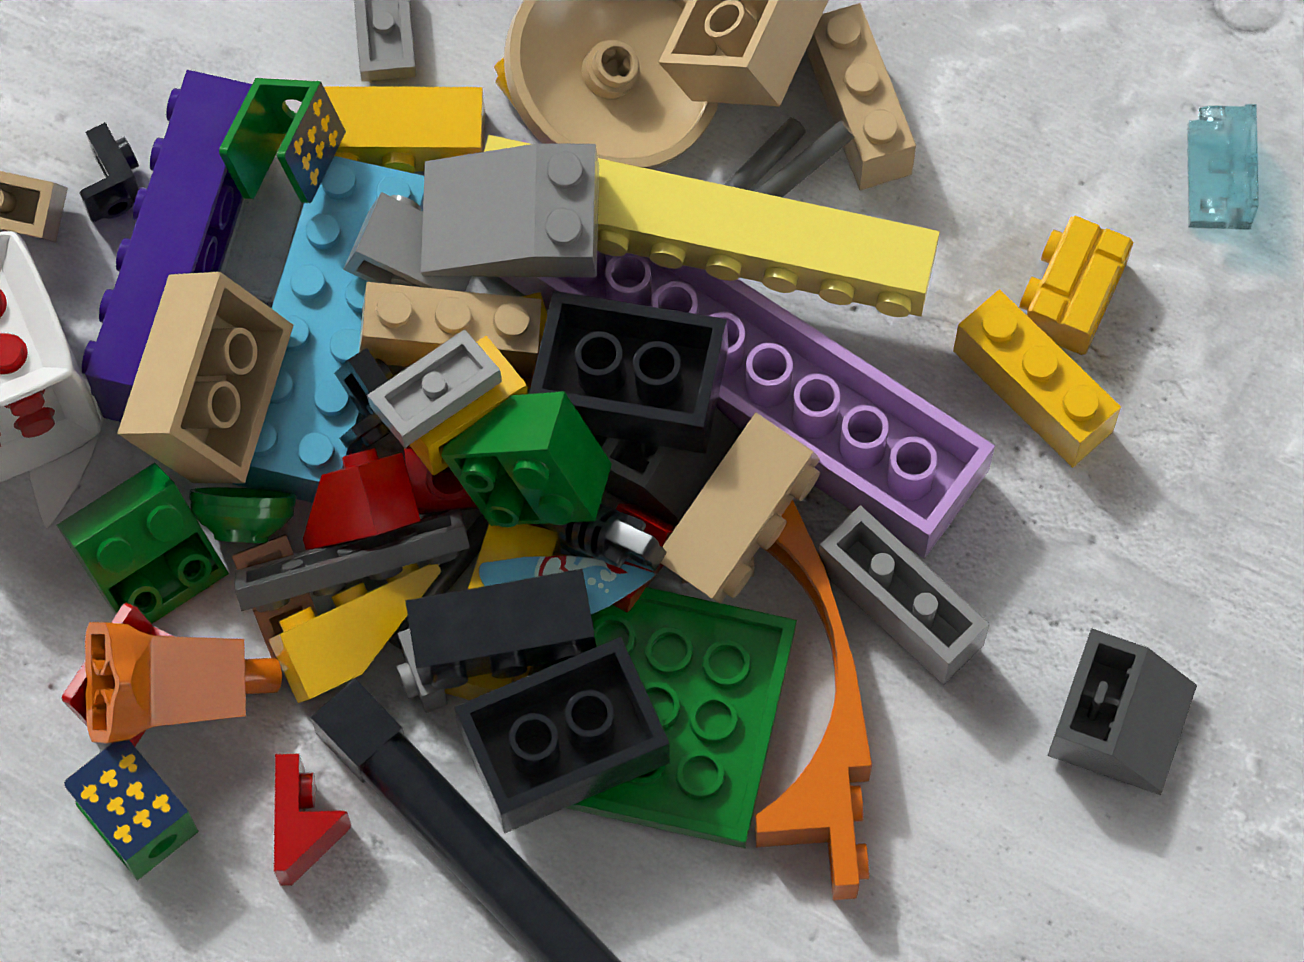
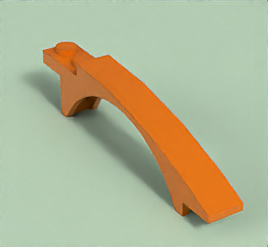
(821, 801)

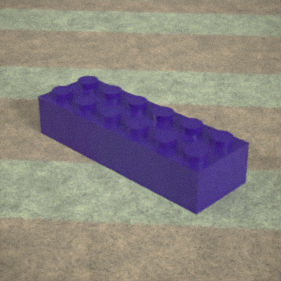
(179, 229)

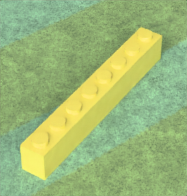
(761, 238)

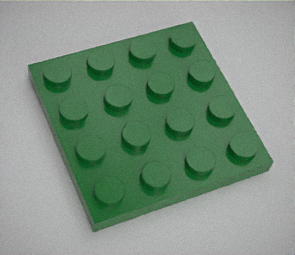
(717, 693)

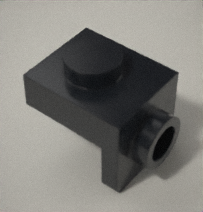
(118, 190)
(359, 378)

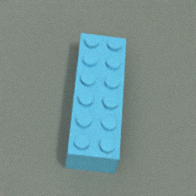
(325, 306)

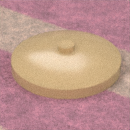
(596, 78)

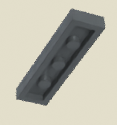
(332, 566)

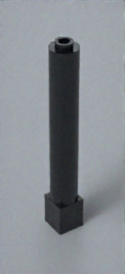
(381, 755)

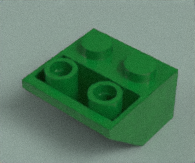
(531, 462)
(143, 545)

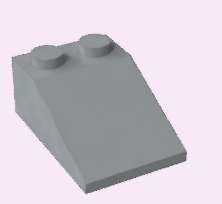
(512, 212)

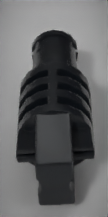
(612, 538)

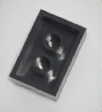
(634, 368)
(562, 734)

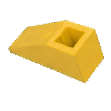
(344, 641)

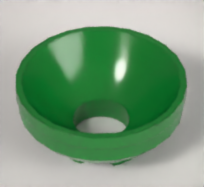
(241, 513)

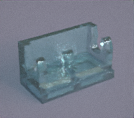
(1223, 167)

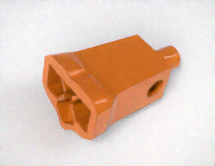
(166, 680)

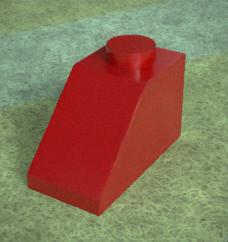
(361, 500)

